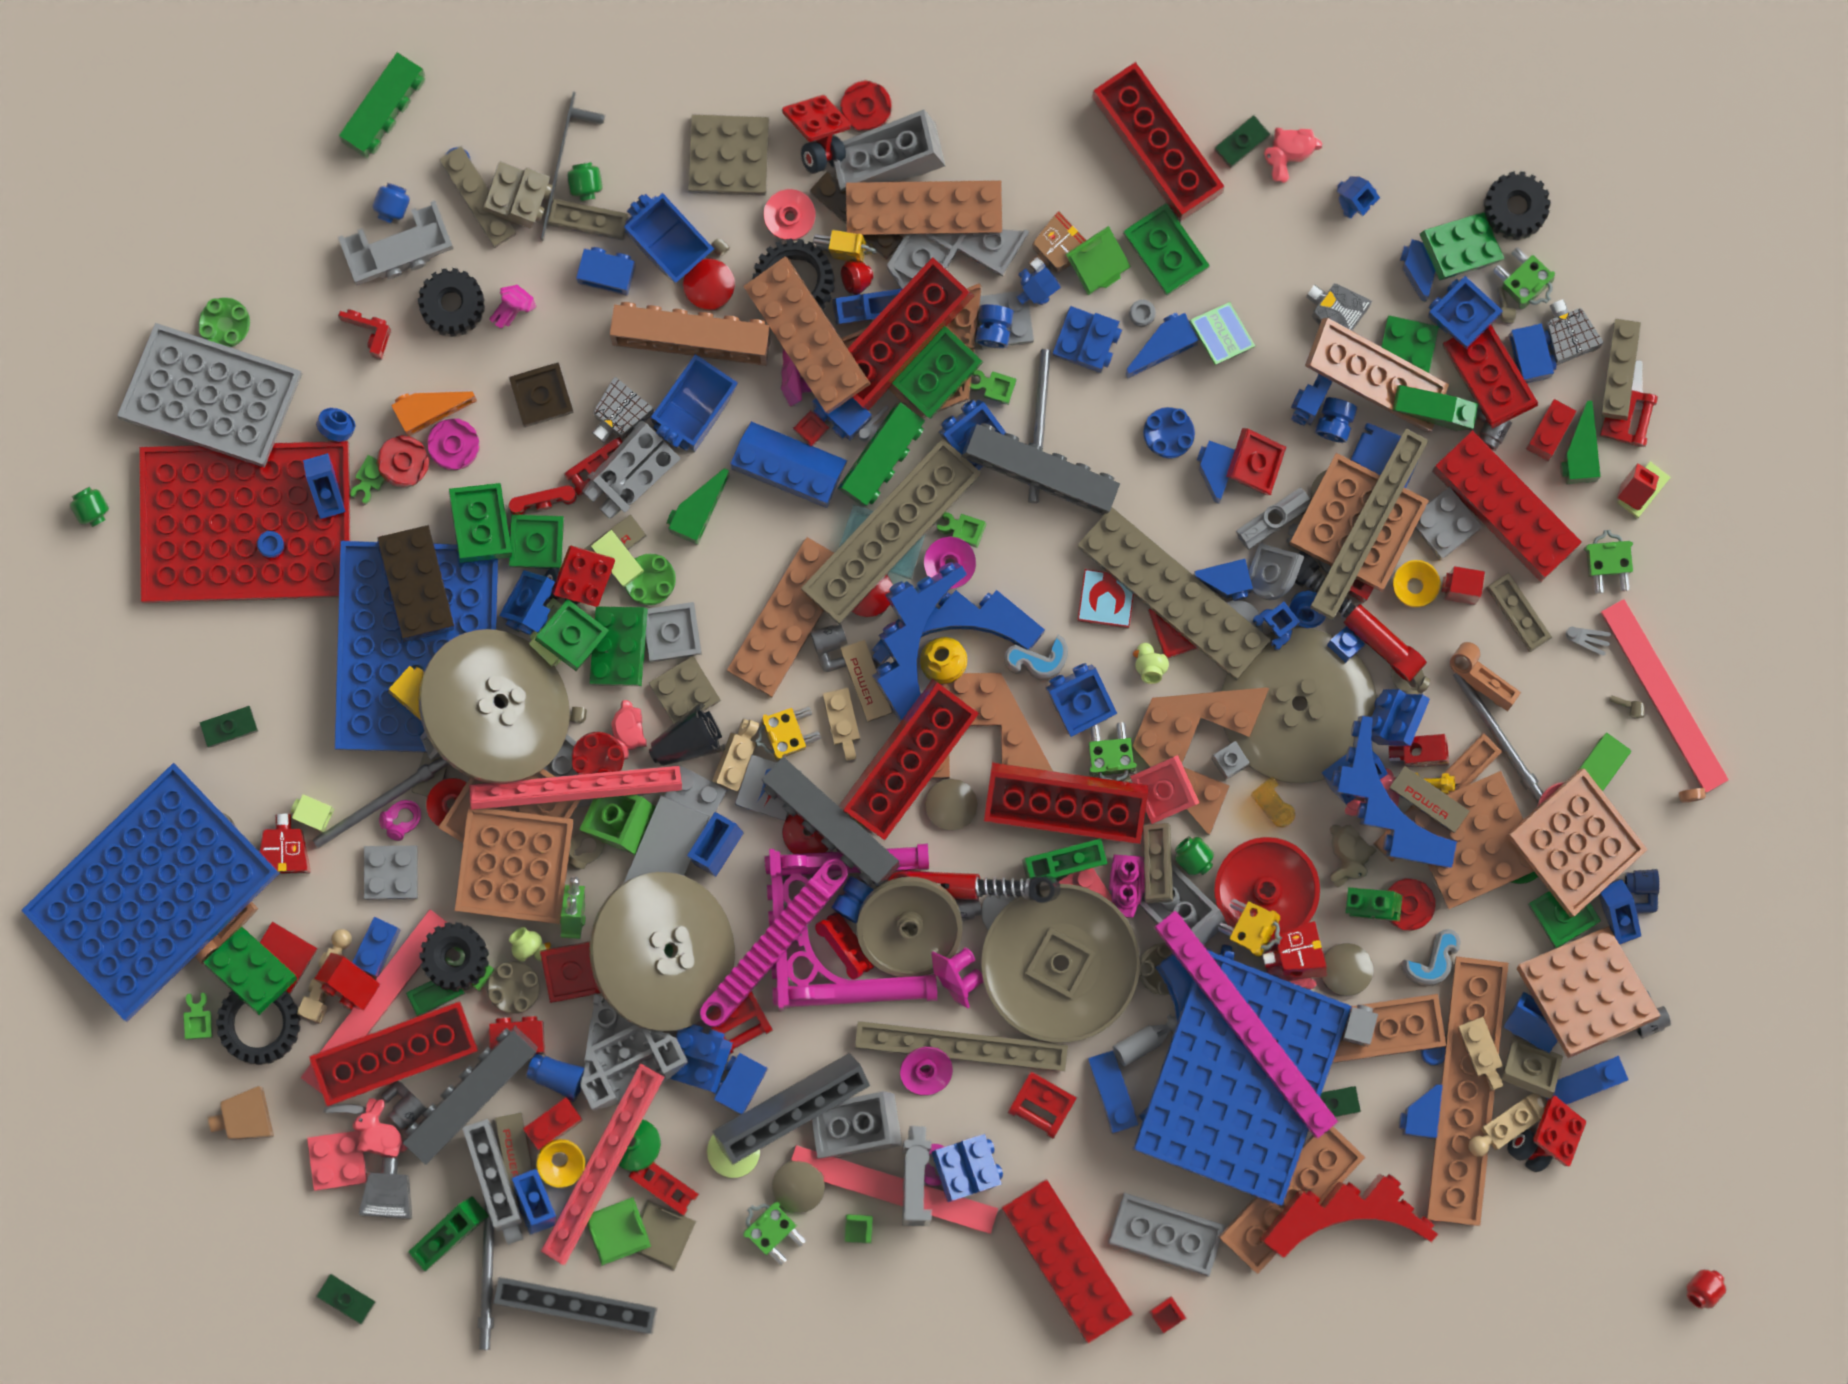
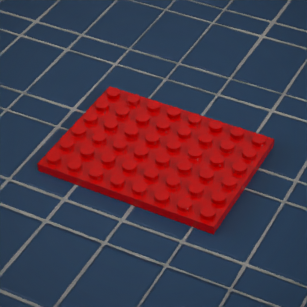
(209, 510)

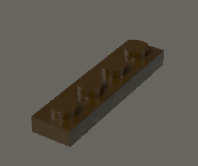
(829, 193)

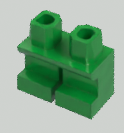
(1373, 904)

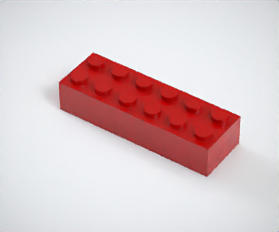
(1158, 141)
(906, 328)
(1506, 506)
(908, 759)
(1066, 803)
(393, 1053)
(1067, 1261)

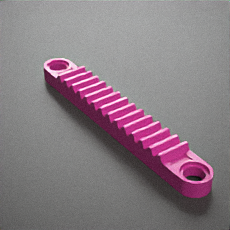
(774, 942)

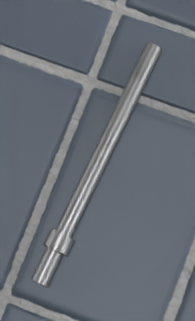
(1040, 412)
(424, 774)
(1528, 780)
(485, 1322)

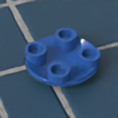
(1169, 432)

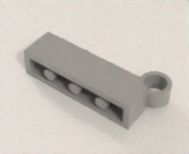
(494, 1180)

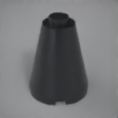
(688, 738)

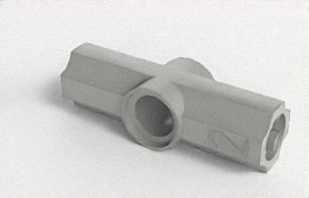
(1261, 528)

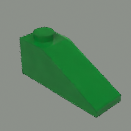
(1436, 408)
(1582, 457)
(695, 512)
(1066, 860)
(448, 1233)

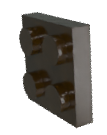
(541, 394)

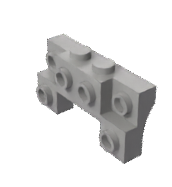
(398, 251)

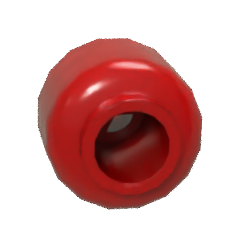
(1706, 1289)

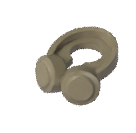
(1422, 683)
(585, 858)

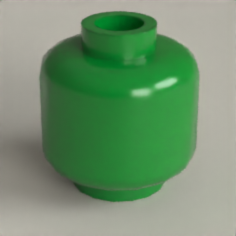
(584, 181)
(89, 506)
(1194, 856)

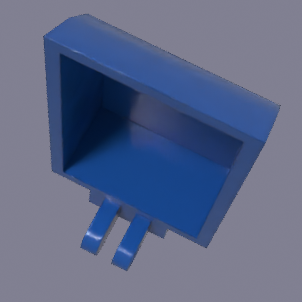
(665, 236)
(693, 404)

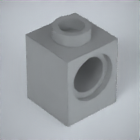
(1230, 760)
(1360, 1025)

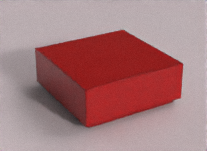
(811, 428)

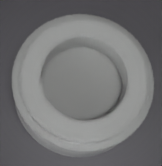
(1142, 313)

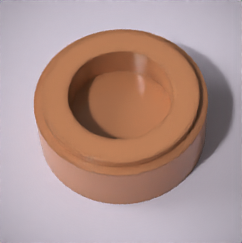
(1692, 795)

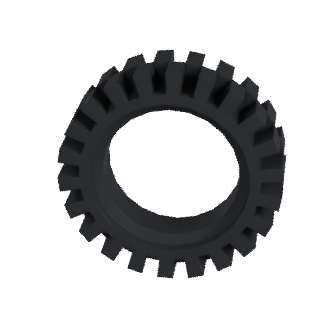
(805, 252)
(259, 1055)

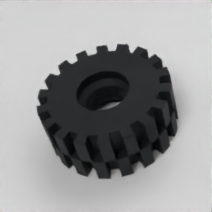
(1517, 224)
(451, 321)
(436, 948)

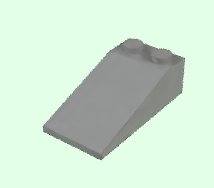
(892, 152)

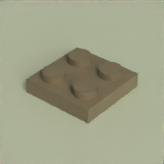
(683, 689)
(1532, 1068)

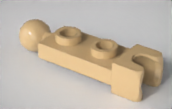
(314, 1007)
(1508, 1125)

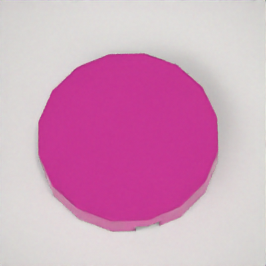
(453, 444)

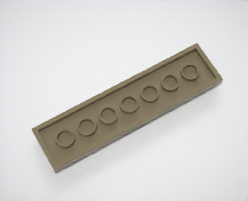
(891, 531)
(1173, 593)

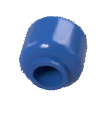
(391, 202)

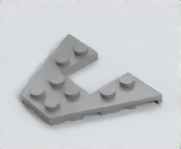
(989, 249)

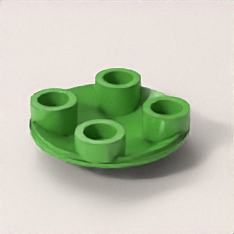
(224, 321)
(655, 582)

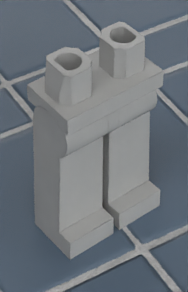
(630, 470)
(915, 1162)

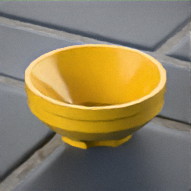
(1423, 572)
(946, 670)
(560, 1175)

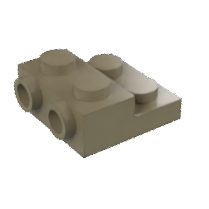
(517, 194)

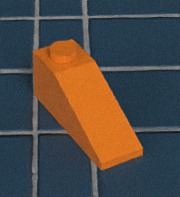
(425, 409)

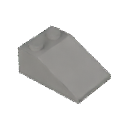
(1191, 905)
(858, 1126)

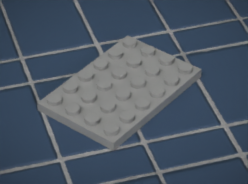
(209, 395)

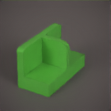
(1605, 760)

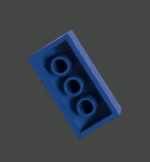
(788, 464)

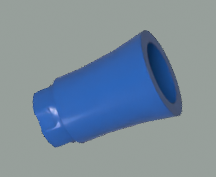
(556, 1075)

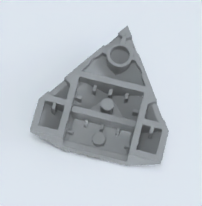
(617, 1050)

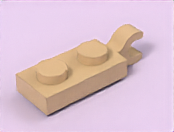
(842, 720)
(736, 756)
(1482, 1051)

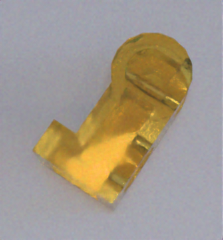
(1278, 812)

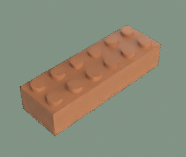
(690, 334)

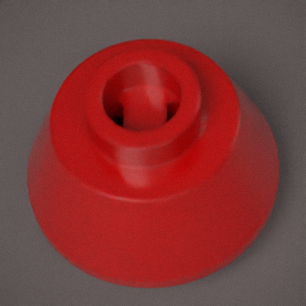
(856, 276)

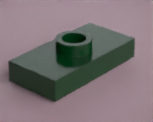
(1242, 141)
(228, 726)
(1342, 1101)
(346, 1299)

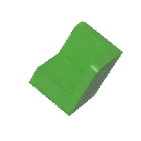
(858, 1228)

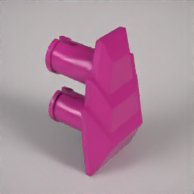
(513, 301)
(792, 384)
(1127, 883)
(948, 969)

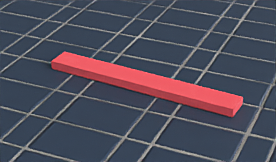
(1664, 696)
(575, 787)
(392, 981)
(602, 1164)
(890, 1189)

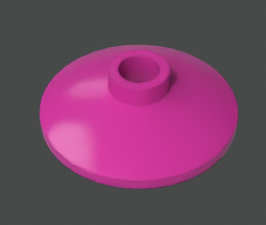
(950, 548)
(927, 1080)

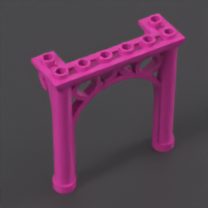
(842, 990)

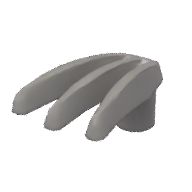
(870, 429)
(1579, 636)
(348, 1108)

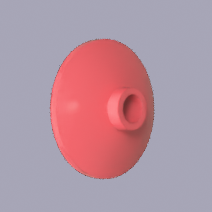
(787, 202)

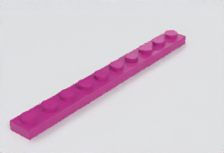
(1245, 1024)

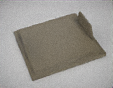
(667, 1234)

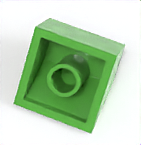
(618, 821)

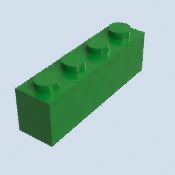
(382, 105)
(882, 454)

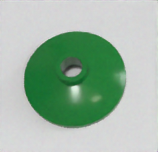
(645, 1149)

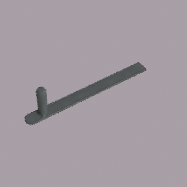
(577, 114)

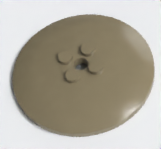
(470, 729)
(1303, 743)
(631, 958)
(1051, 1001)

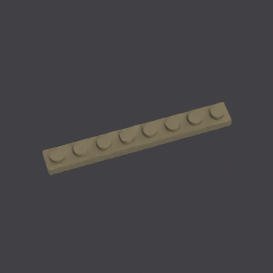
(1369, 524)
(963, 1046)

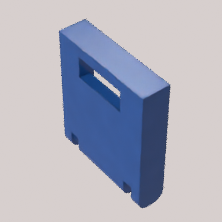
(1375, 449)

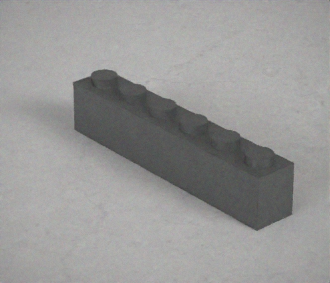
(1040, 469)
(830, 822)
(470, 1094)
(791, 1108)
(575, 1305)

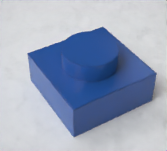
(1346, 644)

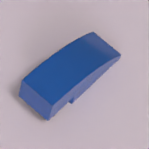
(862, 306)

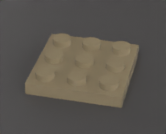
(728, 154)

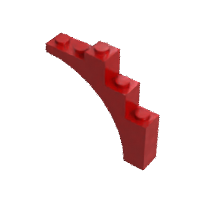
(1305, 1216)

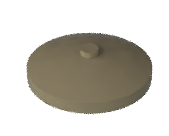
(906, 923)

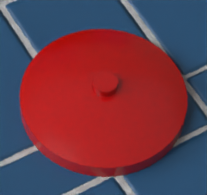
(1272, 877)

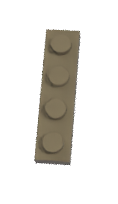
(474, 193)
(1620, 369)

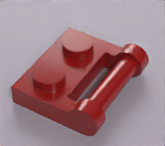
(1618, 429)
(744, 1012)
(1046, 1096)

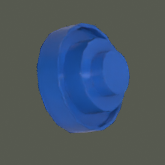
(335, 424)
(1300, 606)

